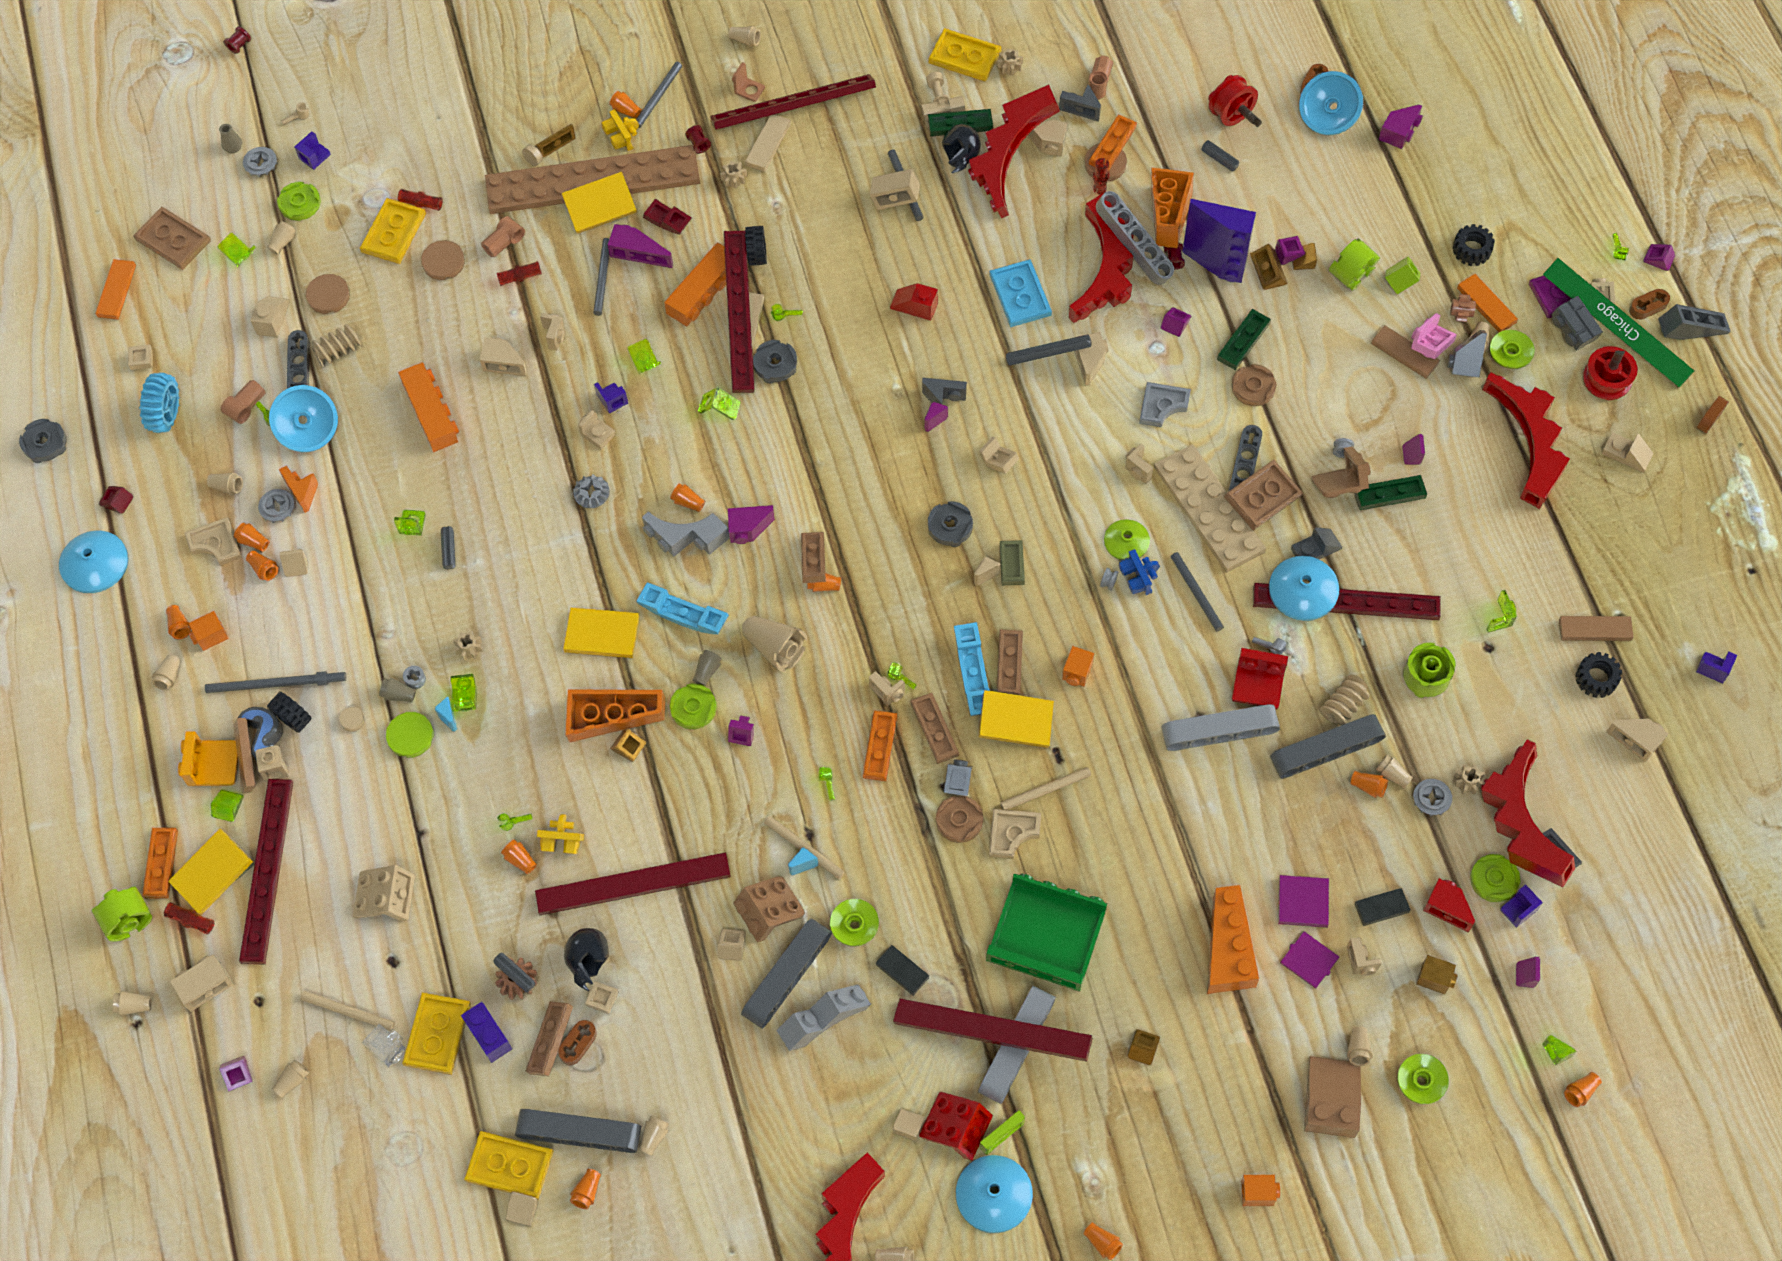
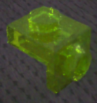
(463, 692)

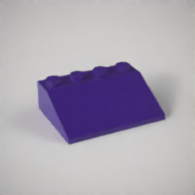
(1219, 238)

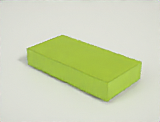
(1002, 1132)

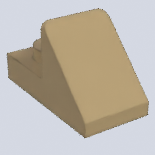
(1630, 453)

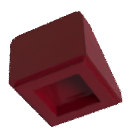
(116, 499)

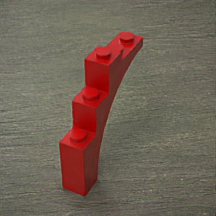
(1020, 119)
(1110, 281)
(1541, 434)
(1528, 846)
(846, 1200)

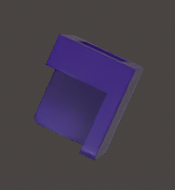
(311, 151)
(611, 396)
(1716, 667)
(1521, 906)

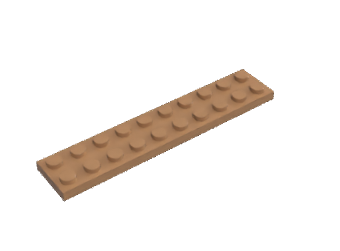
(545, 184)

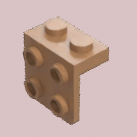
(1347, 480)
(767, 906)

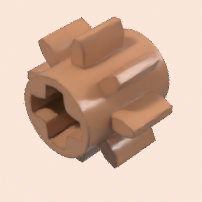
(1462, 308)

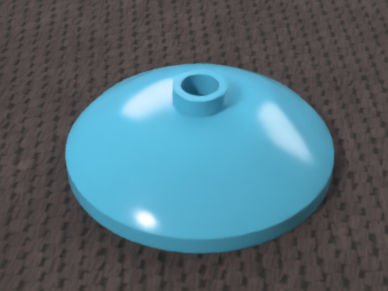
(1322, 93)
(307, 402)
(100, 569)
(1300, 599)
(994, 1211)

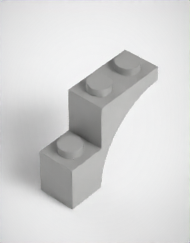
(671, 537)
(826, 1012)

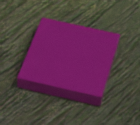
(1547, 295)
(1303, 901)

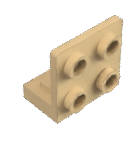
(384, 892)

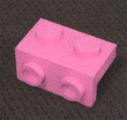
(1431, 338)

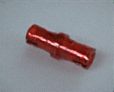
(1101, 176)
(420, 199)
(519, 273)
(189, 918)

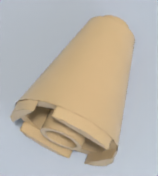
(775, 641)

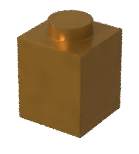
(1437, 975)

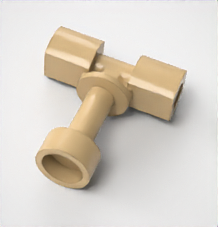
(941, 102)

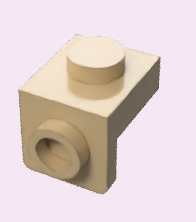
(556, 330)
(997, 456)
(1137, 466)

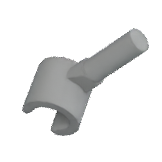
(1277, 647)

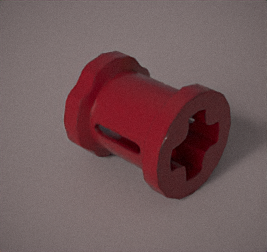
(237, 40)
(697, 138)
(1175, 256)

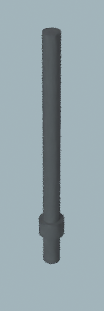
(319, 678)

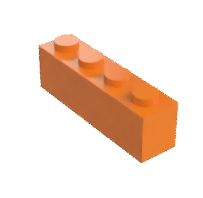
(698, 287)
(428, 407)

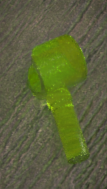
(1620, 252)
(779, 314)
(265, 412)
(895, 674)
(825, 774)
(513, 820)

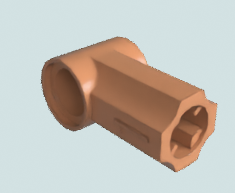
(1100, 76)
(506, 233)
(240, 405)

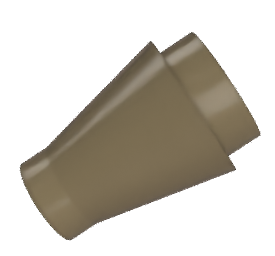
(229, 139)
(706, 667)
(396, 691)

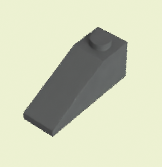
(1689, 322)

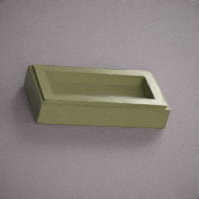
(1012, 563)

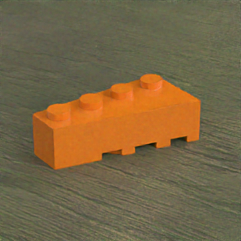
(1170, 203)
(610, 710)
(1231, 948)

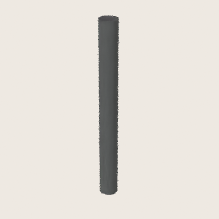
(658, 93)
(898, 167)
(602, 275)
(1197, 592)

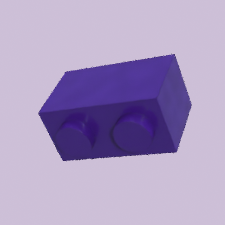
(486, 1032)

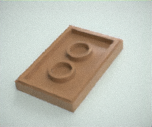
(172, 238)
(1263, 495)

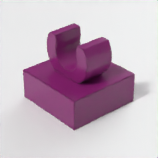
(741, 731)

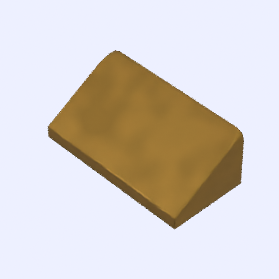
(556, 140)
(1268, 267)

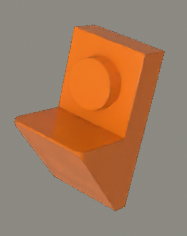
(302, 489)

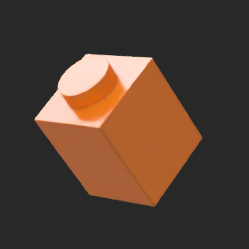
(207, 631)
(1078, 666)
(1259, 1190)

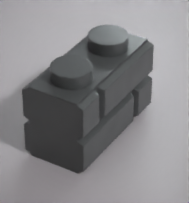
(1576, 323)

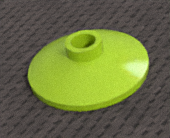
(1514, 342)
(1119, 546)
(854, 911)
(1428, 1068)

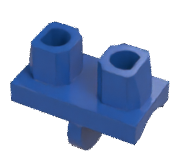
(1142, 581)

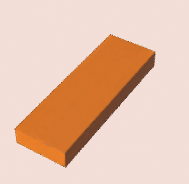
(1114, 140)
(115, 289)
(1488, 303)
(880, 745)
(160, 863)

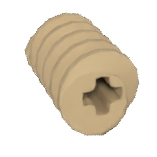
(335, 344)
(1345, 700)

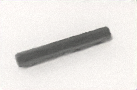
(1048, 350)

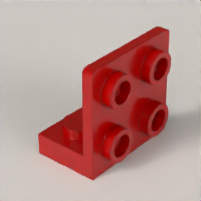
(1259, 678)
(957, 1124)

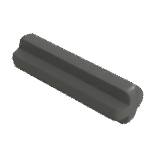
(1220, 155)
(448, 547)
(514, 972)

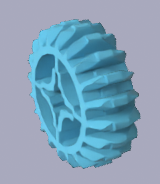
(159, 402)

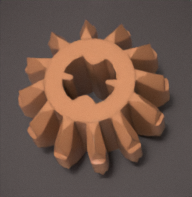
(508, 986)

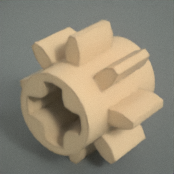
(1010, 62)
(733, 174)
(468, 645)
(1469, 772)

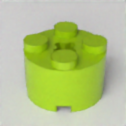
(1354, 262)
(1429, 670)
(122, 913)

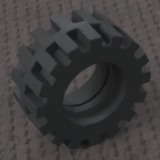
(755, 245)
(1471, 255)
(1600, 662)
(289, 712)

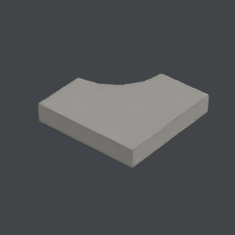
(1161, 402)

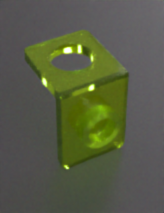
(235, 249)
(643, 356)
(720, 402)
(408, 525)
(1509, 610)

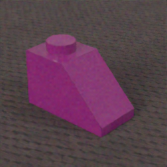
(748, 522)

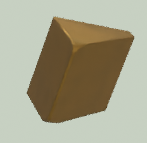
(1308, 260)
(628, 745)
(1143, 1047)

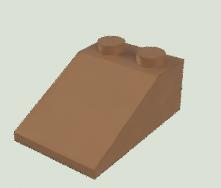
(1333, 1097)

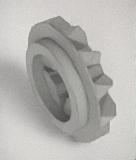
(254, 156)
(597, 497)
(267, 508)
(1440, 791)

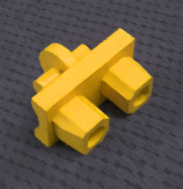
(623, 130)
(571, 840)

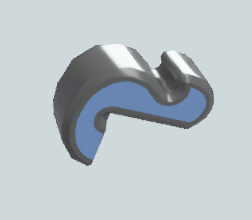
(267, 725)

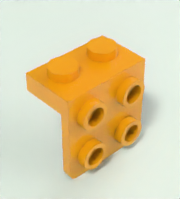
(208, 761)

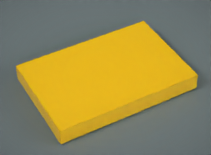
(964, 54)
(599, 202)
(393, 230)
(601, 632)
(1016, 719)
(210, 871)
(436, 1033)
(508, 1165)

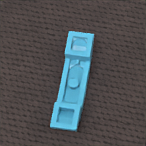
(680, 611)
(971, 665)

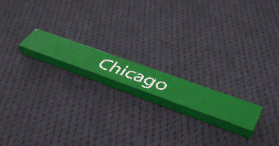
(1619, 323)

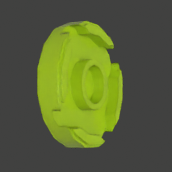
(298, 201)
(693, 706)
(409, 734)
(1495, 878)

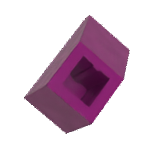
(1400, 125)

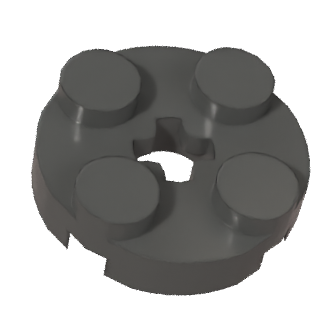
(775, 372)
(51, 448)
(950, 535)

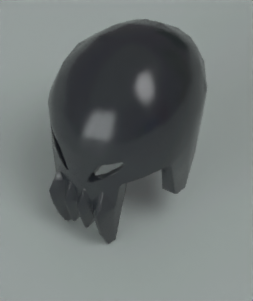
(961, 145)
(585, 955)

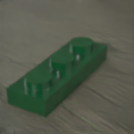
(978, 119)
(1243, 339)
(1391, 492)

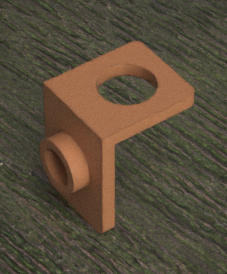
(741, 82)

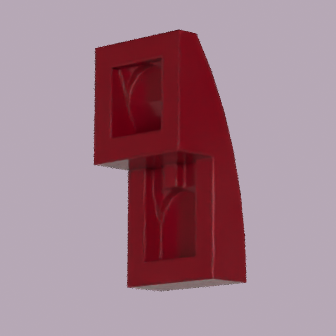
(666, 218)

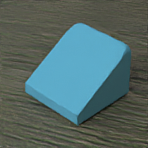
(446, 714)
(802, 862)

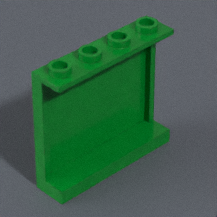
(1047, 931)

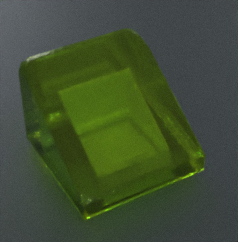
(226, 805)
(1558, 1050)

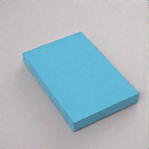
(1020, 293)

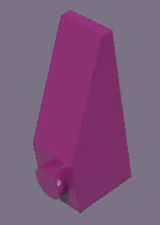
(635, 246)

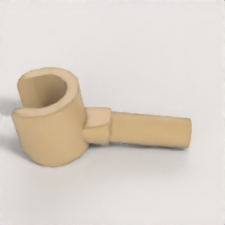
(301, 113)

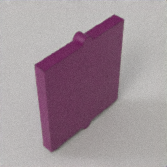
(1309, 960)

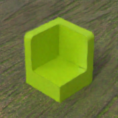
(1402, 275)

